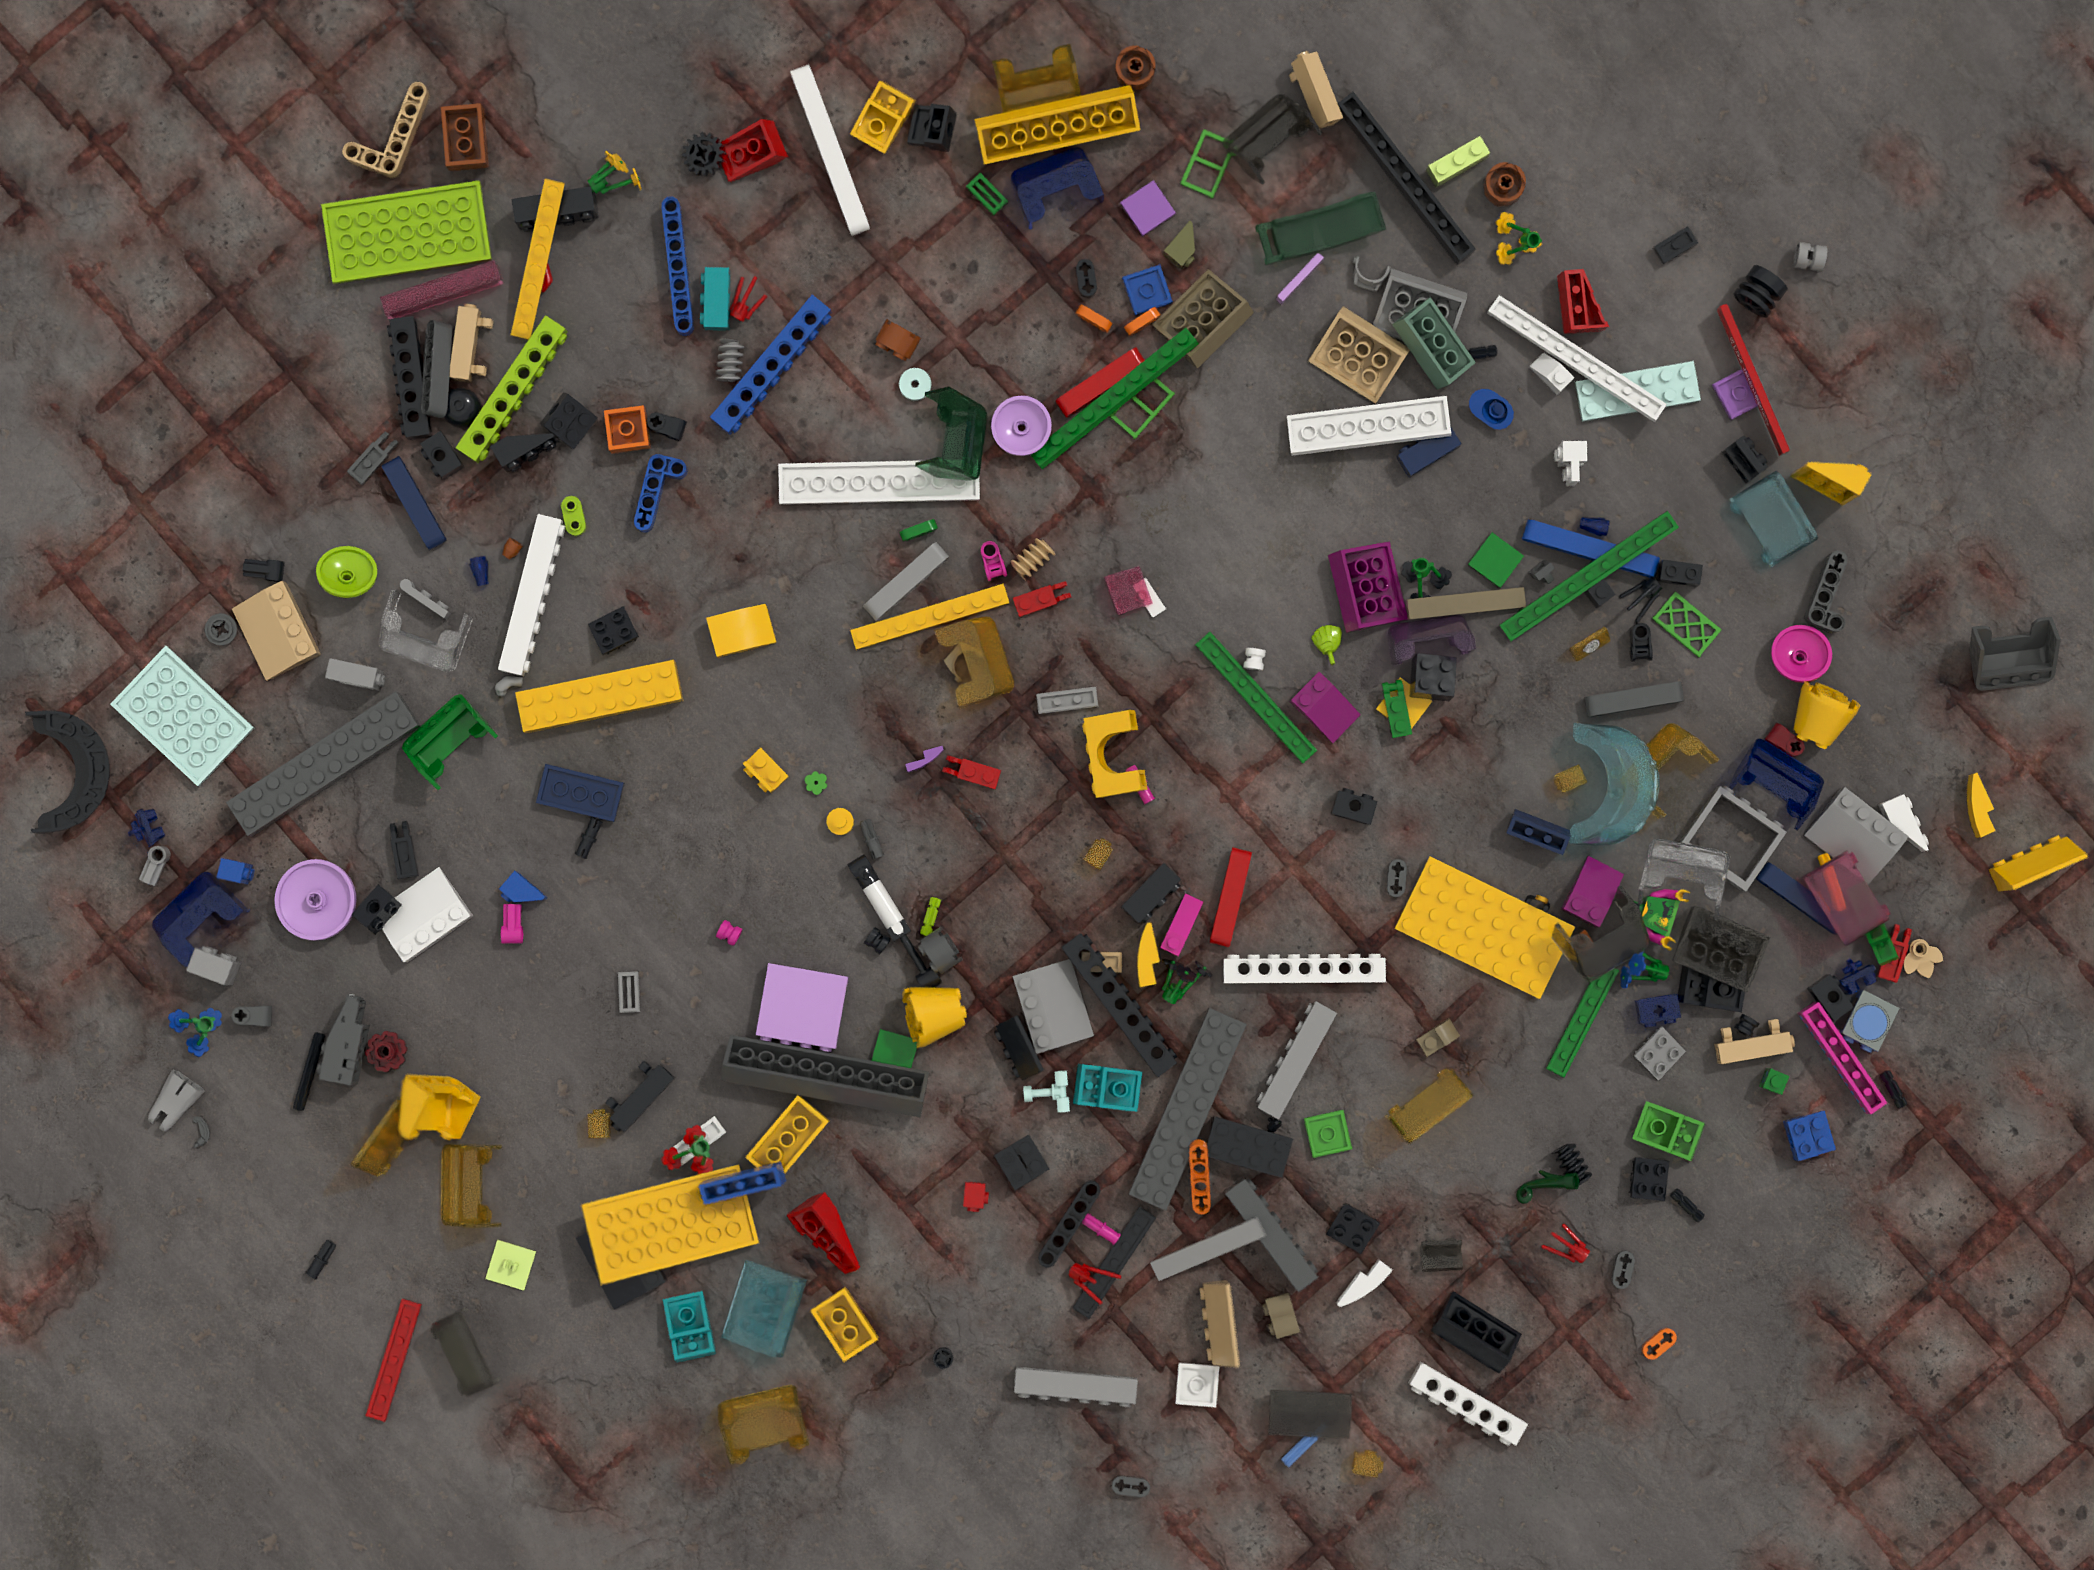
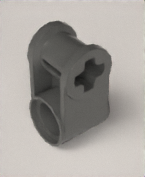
(255, 1016)

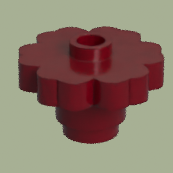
(376, 1055)

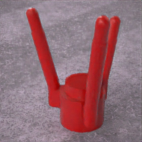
(739, 309)
(1577, 1251)
(1081, 1274)

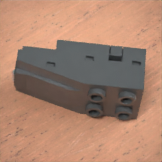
(345, 1044)

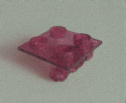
(1128, 590)

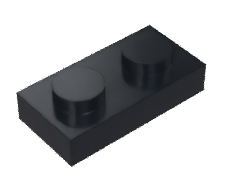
(1675, 245)

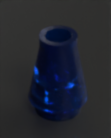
(1595, 525)
(479, 568)

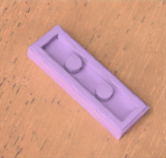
(1299, 278)

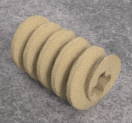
(1032, 558)

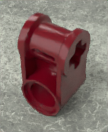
(1782, 738)

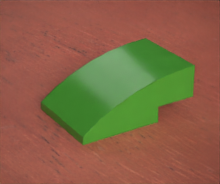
(1668, 1131)

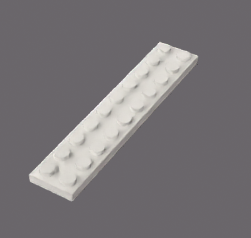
(868, 483)

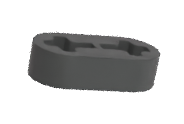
(1401, 878)
(1628, 1270)
(1129, 1491)

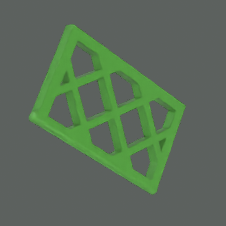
(1687, 607)

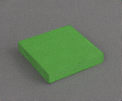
(1327, 1133)

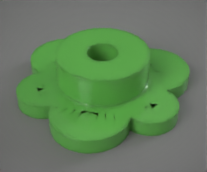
(810, 780)

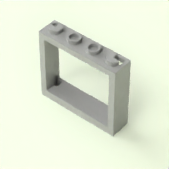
(1757, 814)

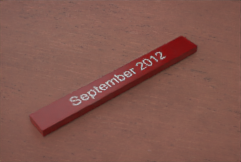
(1753, 379)

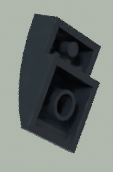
(1708, 992)

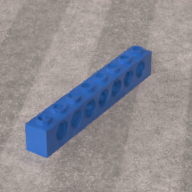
(812, 307)

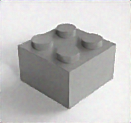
(214, 966)

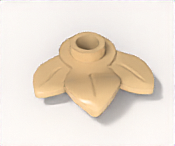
(1922, 961)

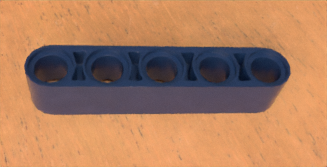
(414, 503)
(1794, 894)

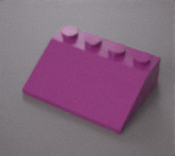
(1367, 586)

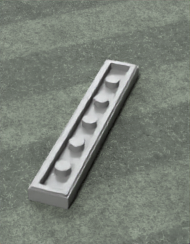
(1208, 1248)

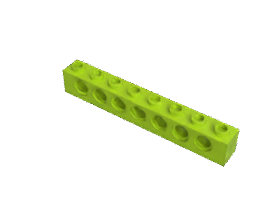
(546, 328)

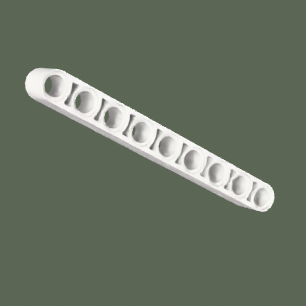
(830, 150)

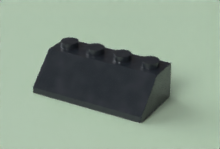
(1476, 1332)

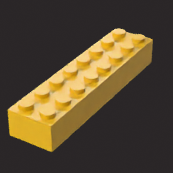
(1057, 124)
(599, 696)

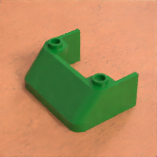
(442, 735)

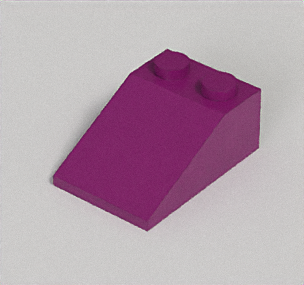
(1325, 707)
(1592, 892)

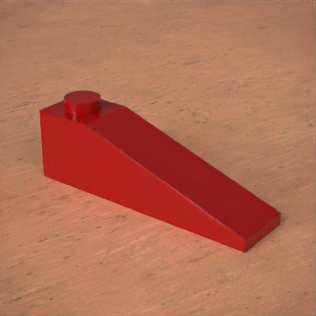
(822, 1224)

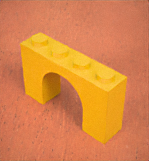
(1098, 731)

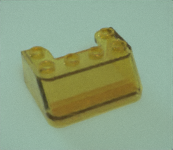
(1038, 84)
(983, 657)

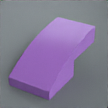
(930, 755)

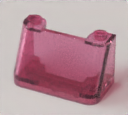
(1846, 897)

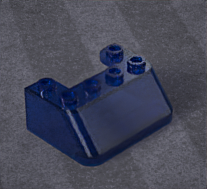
(1052, 176)
(190, 910)

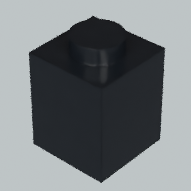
(1599, 593)

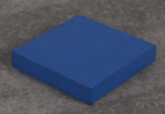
(1147, 290)

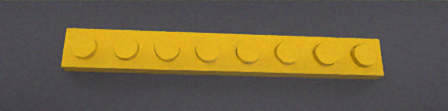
(537, 258)
(929, 616)

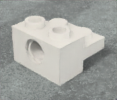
(1571, 455)

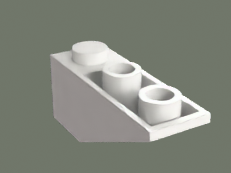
(1899, 813)

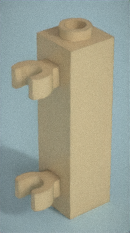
(1316, 89)
(465, 343)
(1753, 1047)

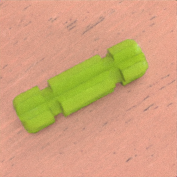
(930, 916)

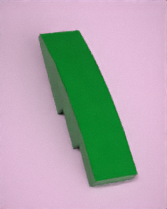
(1882, 945)

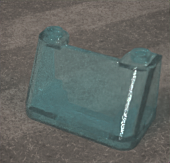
(1774, 518)

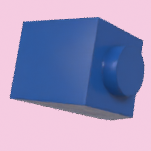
(519, 889)

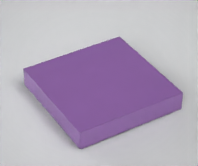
(1148, 208)
(1735, 394)

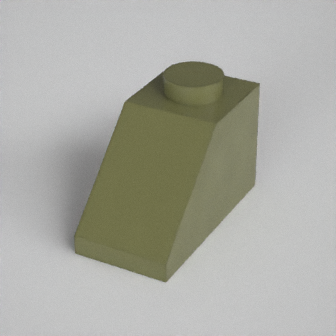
(1182, 247)

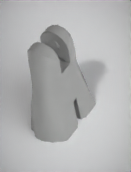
(174, 1099)

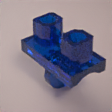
(144, 819)
(1867, 974)

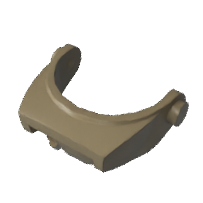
(950, 661)

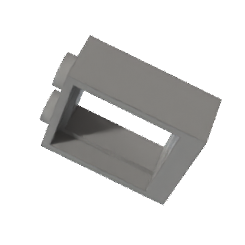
(355, 674)

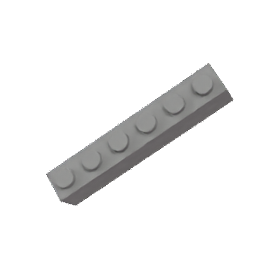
(1296, 1060)
(1075, 1385)

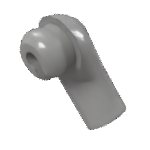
(506, 682)

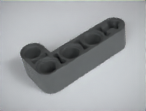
(1829, 590)

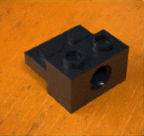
(932, 127)
(568, 420)
(1754, 463)
(1013, 1167)

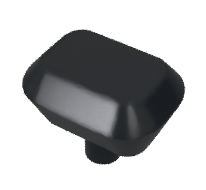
(1274, 1124)

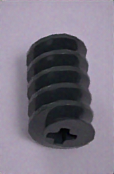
(1571, 1162)

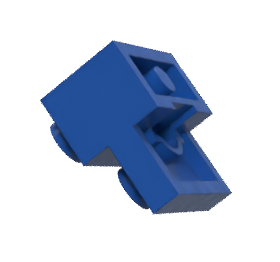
(1809, 1135)

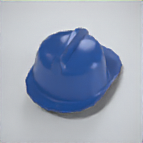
(1491, 408)

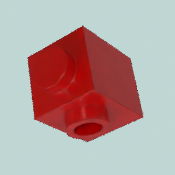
(975, 1196)

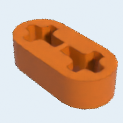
(1094, 318)
(1142, 321)
(1655, 1339)

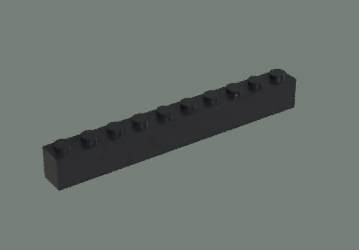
(1405, 178)

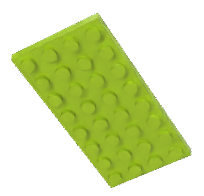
(406, 232)

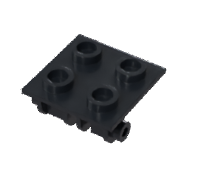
(613, 630)
(1649, 1179)
(1353, 1228)

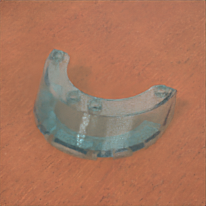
(1631, 785)

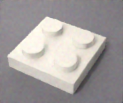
(1197, 1384)

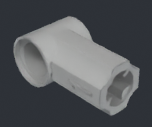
(153, 866)

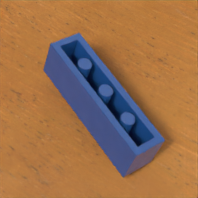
(742, 1183)

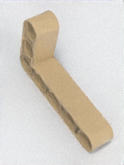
(396, 137)

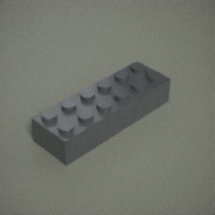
(1277, 1240)

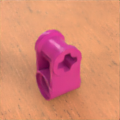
(993, 562)

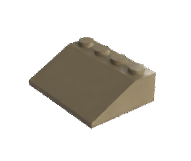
(1210, 314)

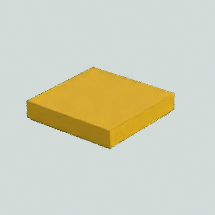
(1415, 706)

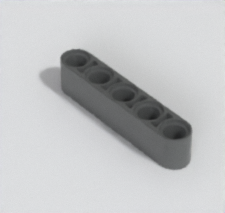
(436, 369)
(1634, 699)

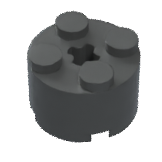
(940, 951)

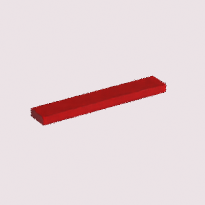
(393, 1360)

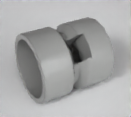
(1817, 258)

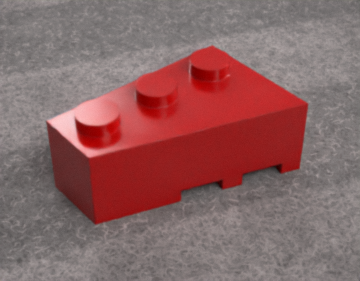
(1578, 304)

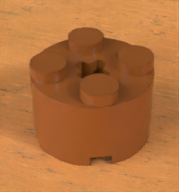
(1140, 58)
(1509, 174)
(898, 339)

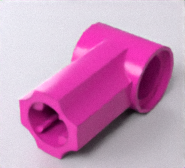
(511, 929)

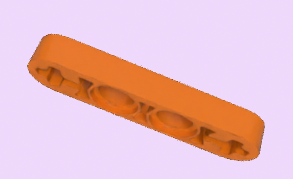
(1197, 1177)

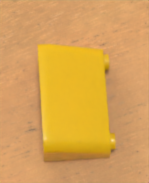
(435, 1104)

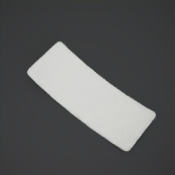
(1157, 606)

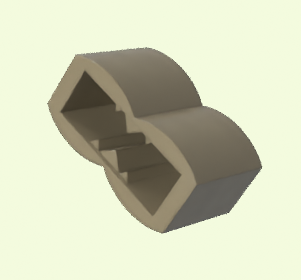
(1281, 1315)

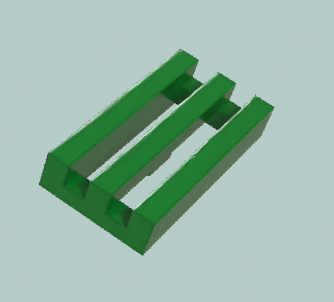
(1004, 201)

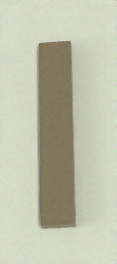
(1465, 603)

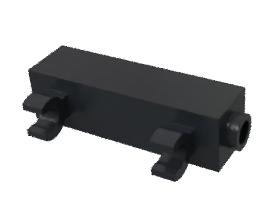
(641, 1098)

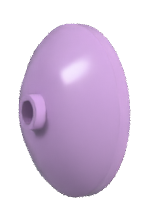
(1017, 412)

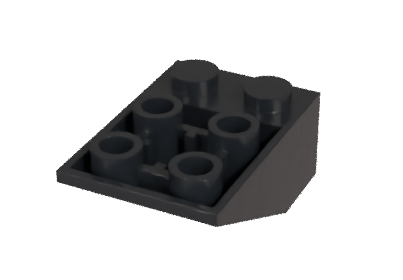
(516, 450)

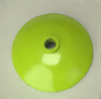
(343, 564)

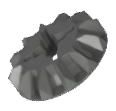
(218, 620)

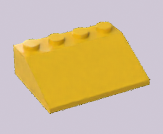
(1834, 480)
(2035, 863)

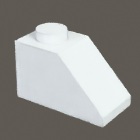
(1551, 373)

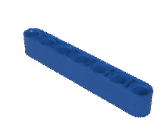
(673, 257)
(1584, 546)

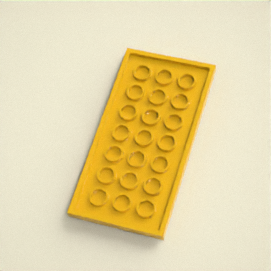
(1483, 927)
(665, 1227)

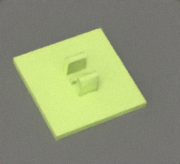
(510, 1265)

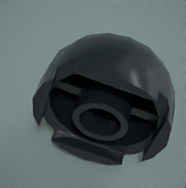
(462, 407)

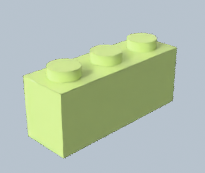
(1458, 161)

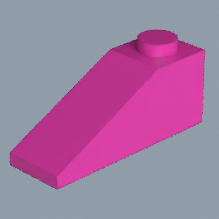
(1181, 925)

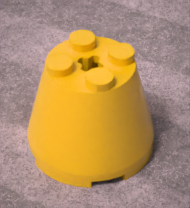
(1822, 714)
(932, 1013)

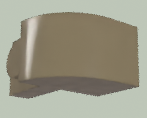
(1438, 1037)

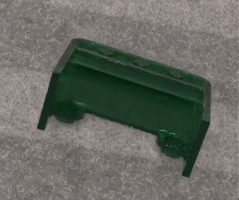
(963, 436)

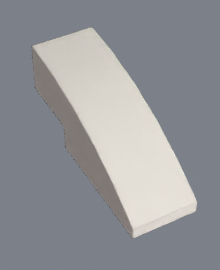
(1363, 1284)

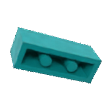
(715, 298)

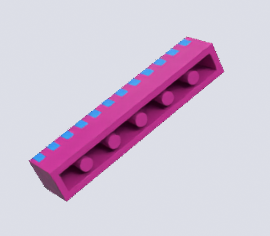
(1842, 1058)

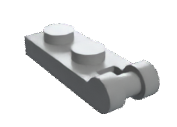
(424, 597)

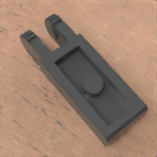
(371, 459)

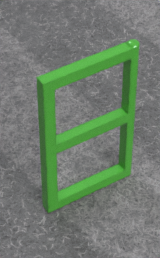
(1194, 158)
(1152, 414)

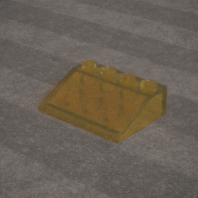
(382, 1144)

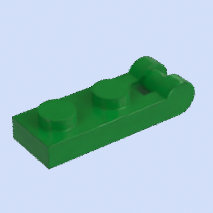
(1396, 709)

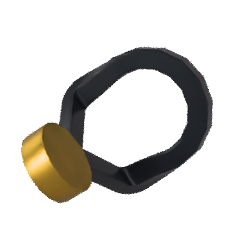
(1539, 898)

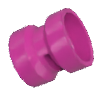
(729, 932)

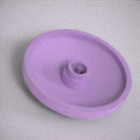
(315, 899)

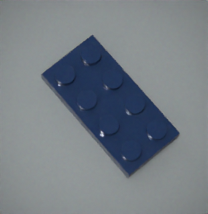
(580, 792)

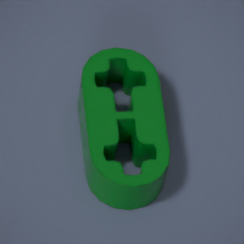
(918, 530)

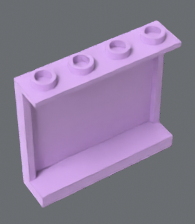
(801, 1007)

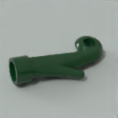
(1567, 1181)

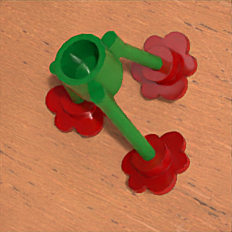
(698, 1147)

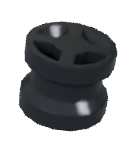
(1746, 1025)

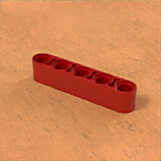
(1098, 383)
(1230, 897)

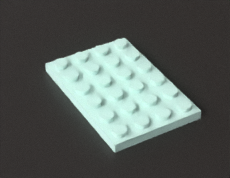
(182, 716)

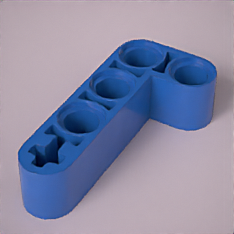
(655, 494)

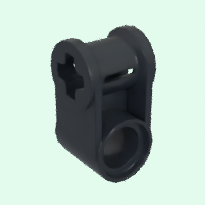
(670, 427)
(1640, 644)

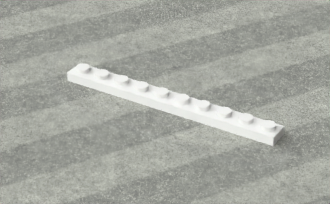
(1577, 358)

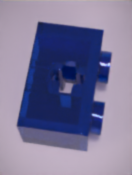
(1646, 1007)

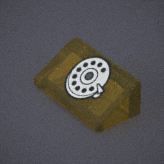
(1590, 644)

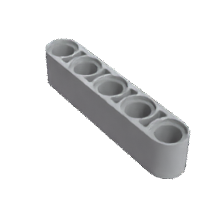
(906, 581)

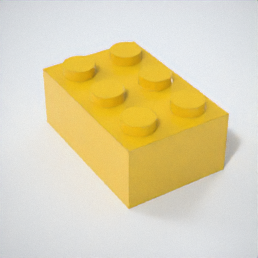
(844, 1324)

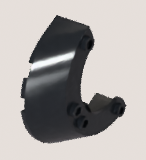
(90, 763)

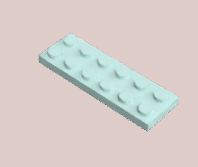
(1670, 384)

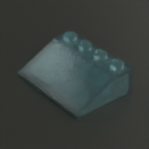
(764, 1309)

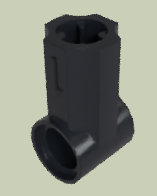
(268, 570)

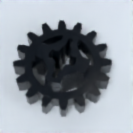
(711, 151)

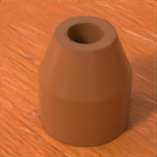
(511, 548)

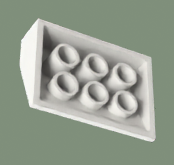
(426, 915)

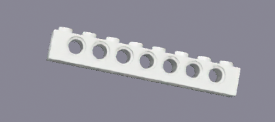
(1376, 973)

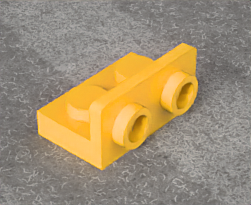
(765, 770)

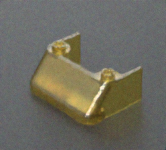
(1668, 742)
(1429, 1106)
(463, 1185)

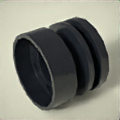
(1760, 291)

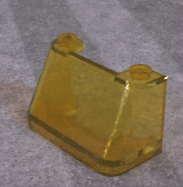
(762, 1421)

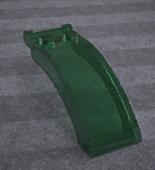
(1322, 228)

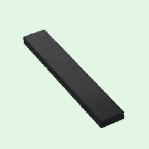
(1115, 1260)

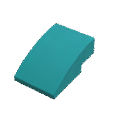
(1107, 1087)
(689, 1326)

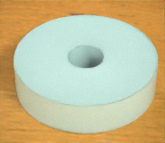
(906, 380)

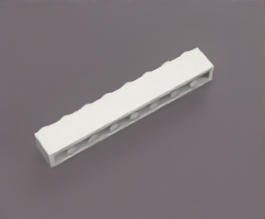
(531, 595)

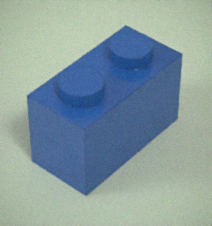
(235, 871)

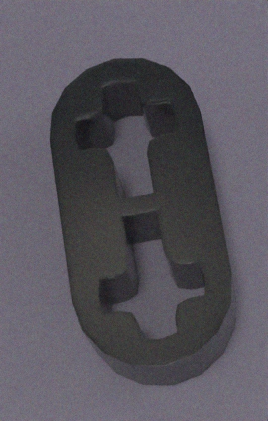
(1081, 279)

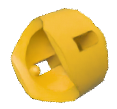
(840, 821)

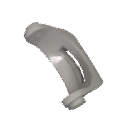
(1372, 285)

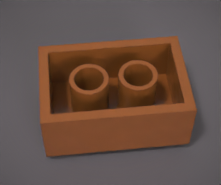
(464, 137)

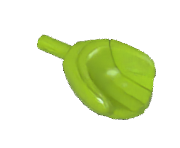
(1328, 640)

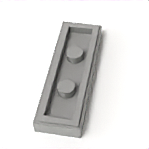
(1067, 700)

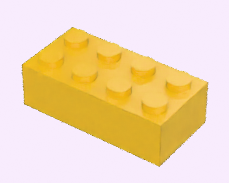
(789, 1135)

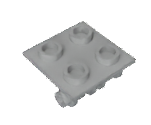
(1659, 1053)

